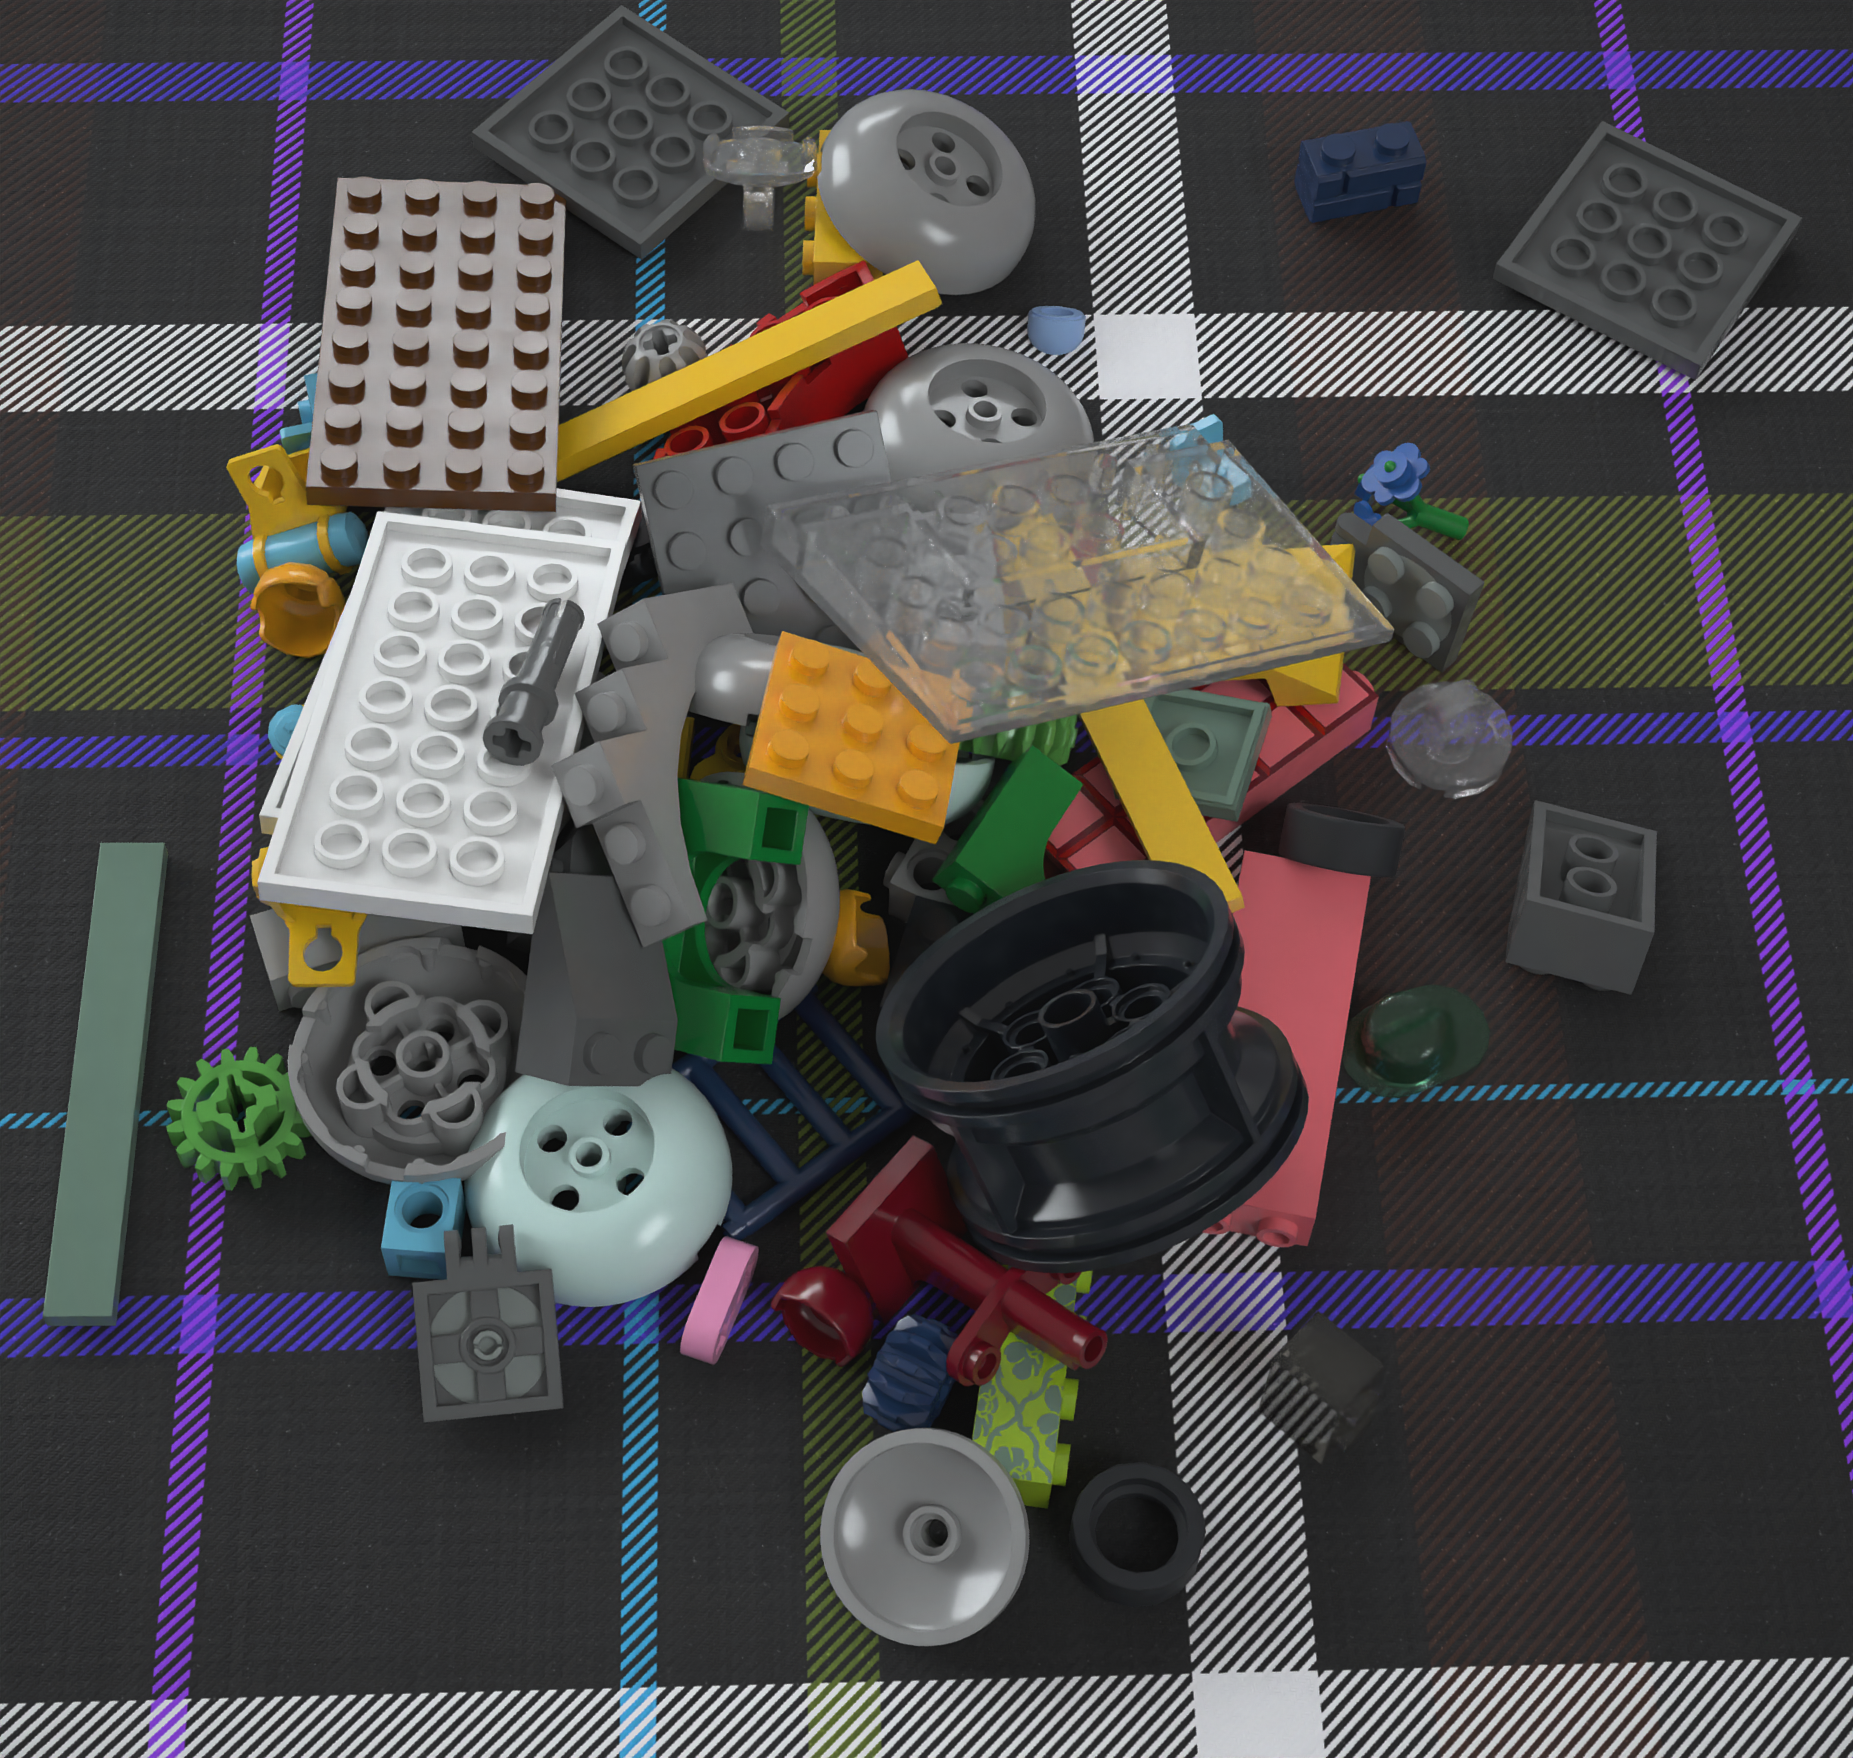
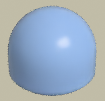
(1055, 329)

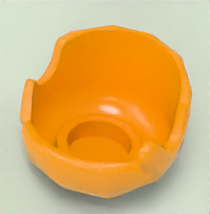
(298, 608)
(860, 945)

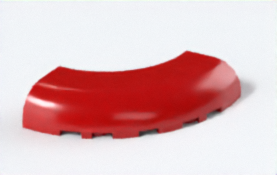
(807, 396)

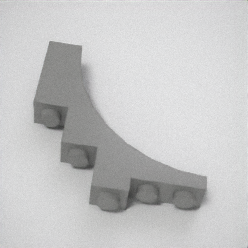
(630, 773)

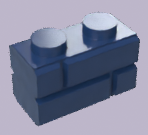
(1360, 171)

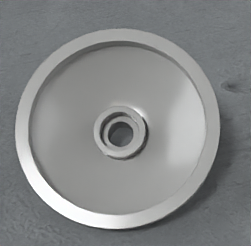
(881, 1544)

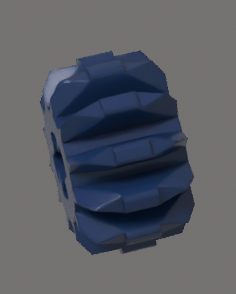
(910, 1375)

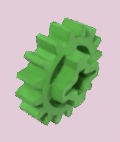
(208, 1122)

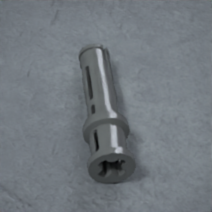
(530, 698)

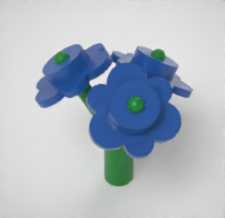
(1397, 481)

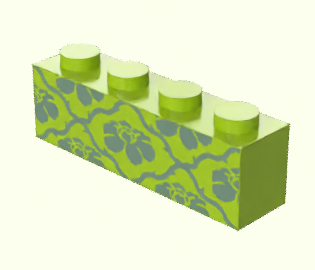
(1023, 1409)

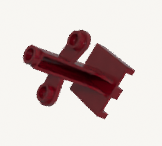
(912, 1232)

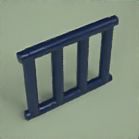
(843, 1144)

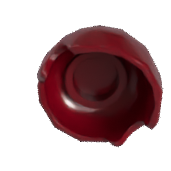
(826, 1313)

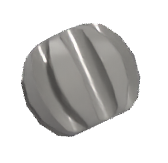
(659, 352)

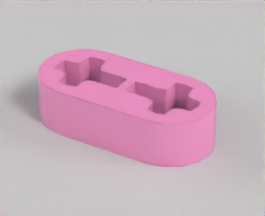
(719, 1300)

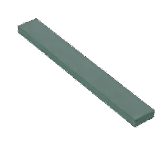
(106, 1087)

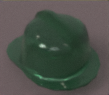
(1414, 1041)

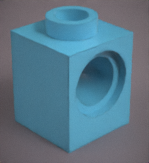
(421, 1250)

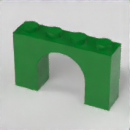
(718, 829)
(1008, 834)

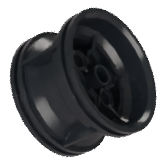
(1095, 1066)

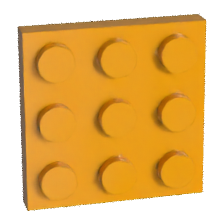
(849, 742)

